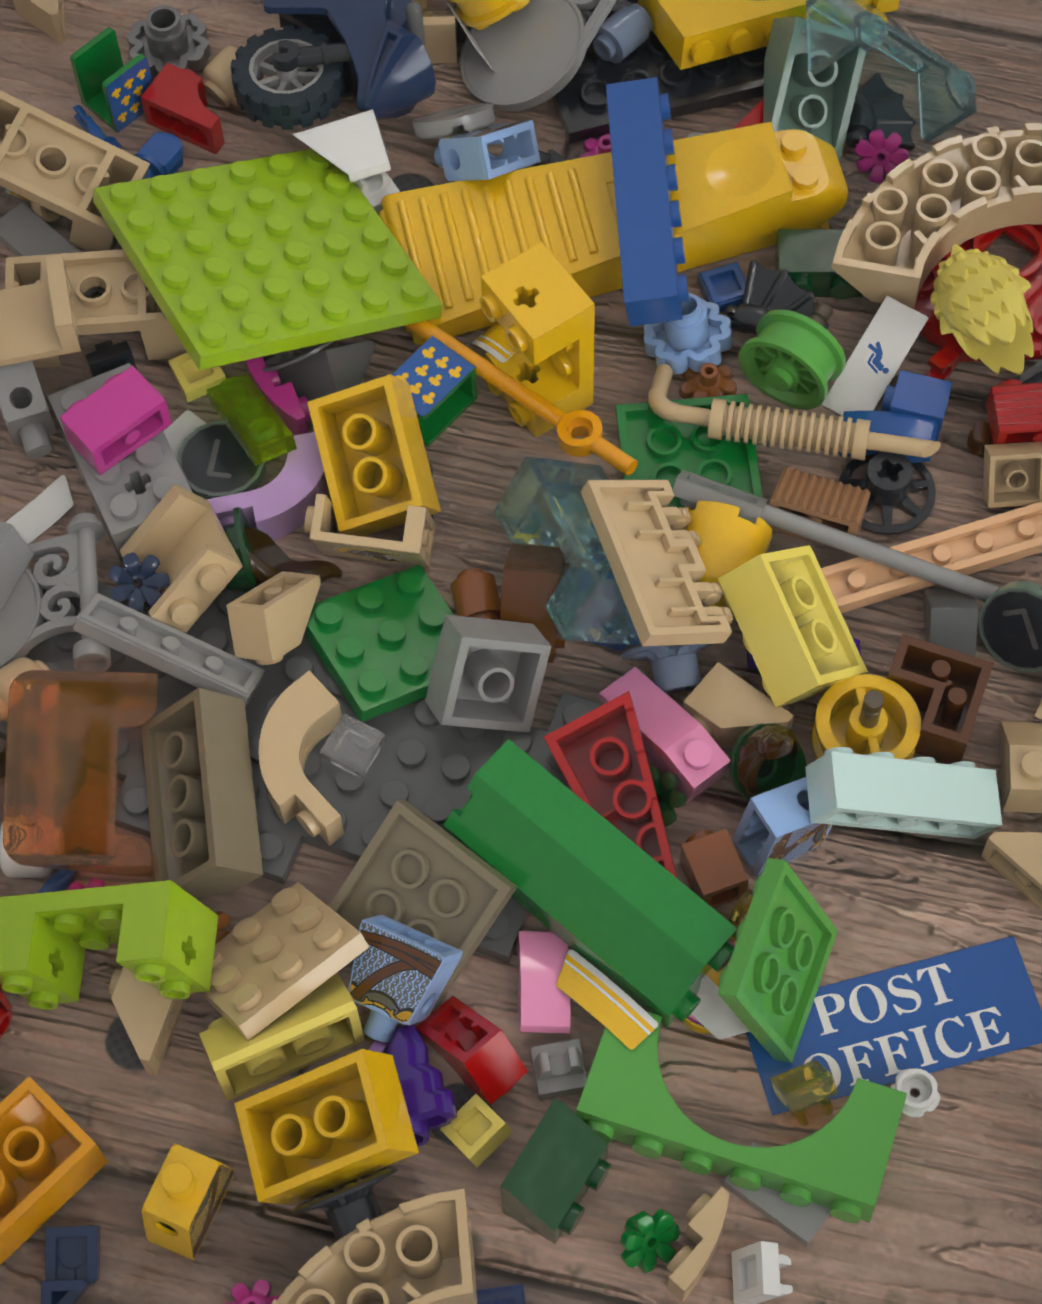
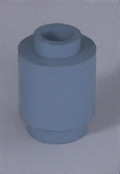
(622, 33)

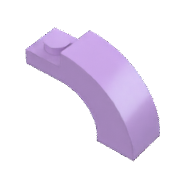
(283, 502)

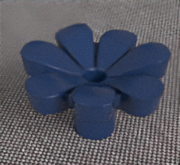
(143, 575)

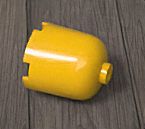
(726, 539)

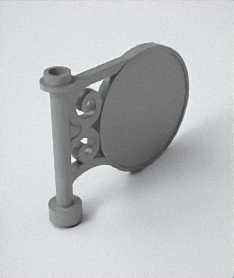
(530, 52)
(28, 606)

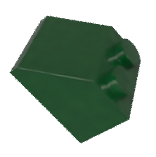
(555, 1174)

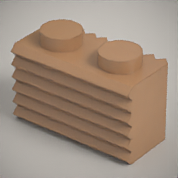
(820, 501)

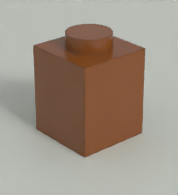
(713, 867)

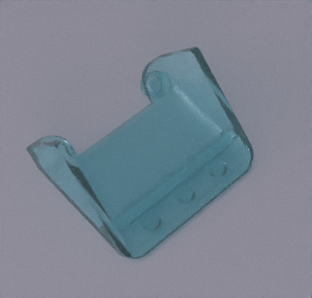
(840, 26)

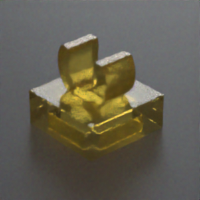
(804, 1087)

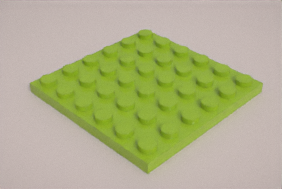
(265, 256)

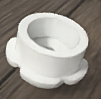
(927, 1087)

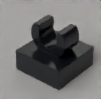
(109, 357)

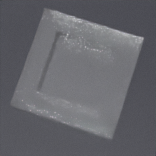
(353, 745)

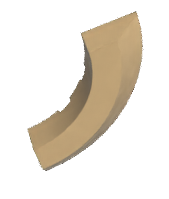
(940, 202)
(398, 1258)

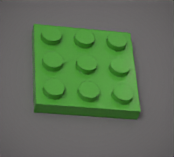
(778, 960)

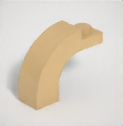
(289, 733)

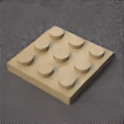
(279, 958)

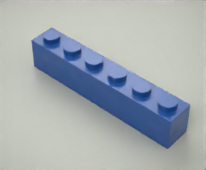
(644, 202)

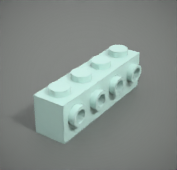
(902, 794)

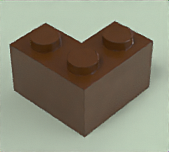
(527, 585)
(946, 688)

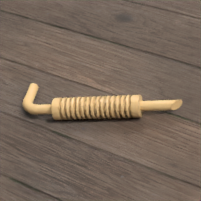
(782, 427)

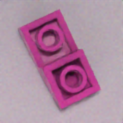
(282, 398)

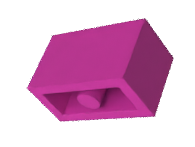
(115, 419)

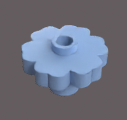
(690, 341)

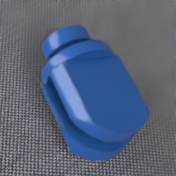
(163, 153)

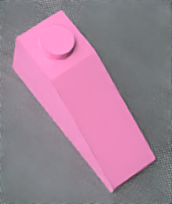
(671, 735)

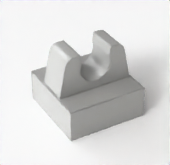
(559, 1069)

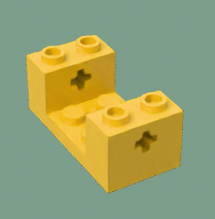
(549, 329)

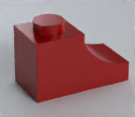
(178, 106)
(473, 1049)

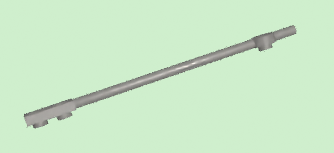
(697, 488)

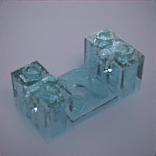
(548, 509)

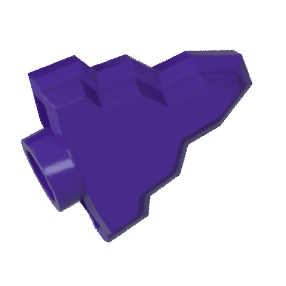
(422, 1084)

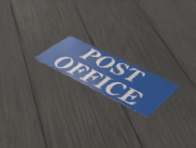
(915, 1017)

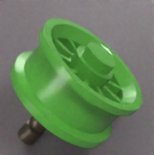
(793, 357)

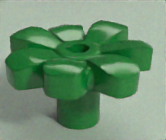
(649, 1238)

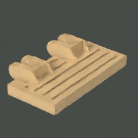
(656, 563)

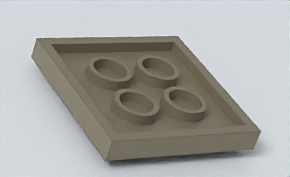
(425, 882)

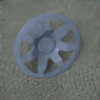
(673, 667)

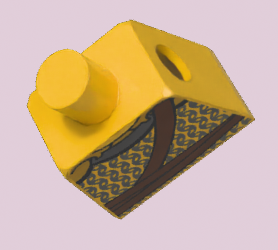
(186, 1199)

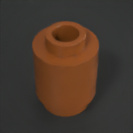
(476, 594)

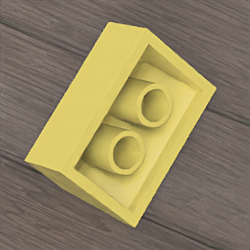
(791, 624)
(303, 1035)

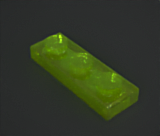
(251, 419)

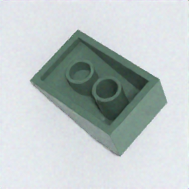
(805, 100)

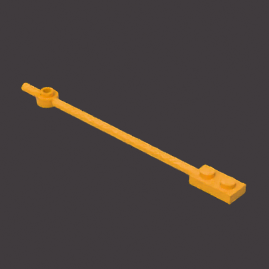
(569, 425)

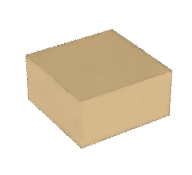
(1012, 474)

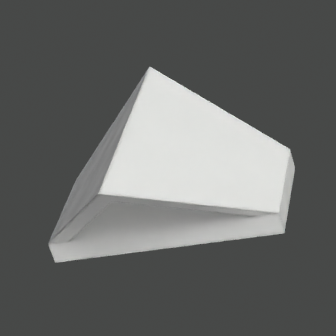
(350, 144)

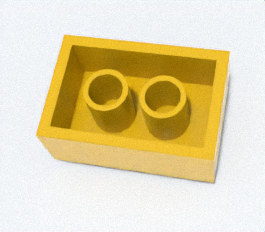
(373, 455)
(326, 1127)

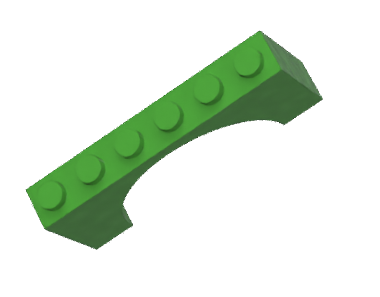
(832, 1167)

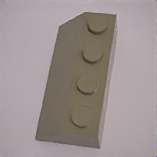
(202, 795)

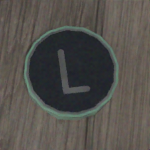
(217, 463)
(1013, 625)

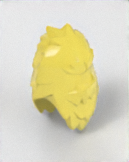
(984, 308)

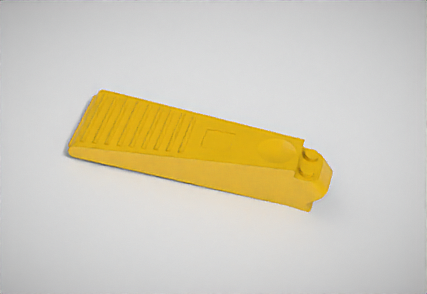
(730, 194)

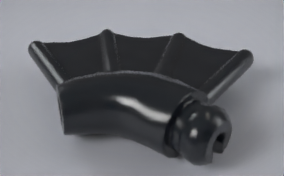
(882, 109)
(766, 292)

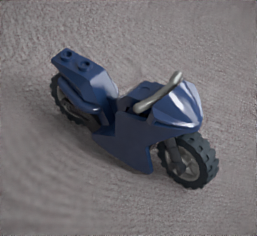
(330, 54)

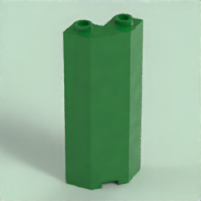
(592, 884)

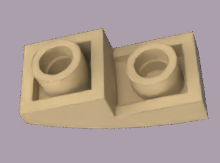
(704, 1231)

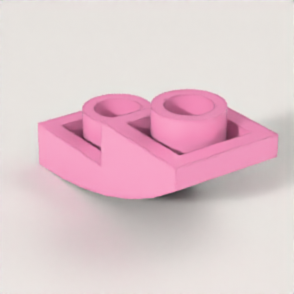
(540, 1002)

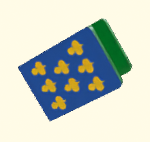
(106, 84)
(440, 386)

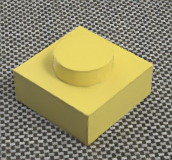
(191, 379)
(477, 1130)

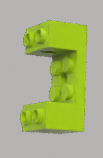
(158, 929)

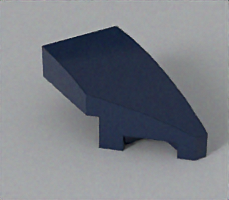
(70, 1263)

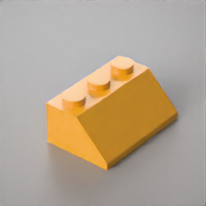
(41, 1163)

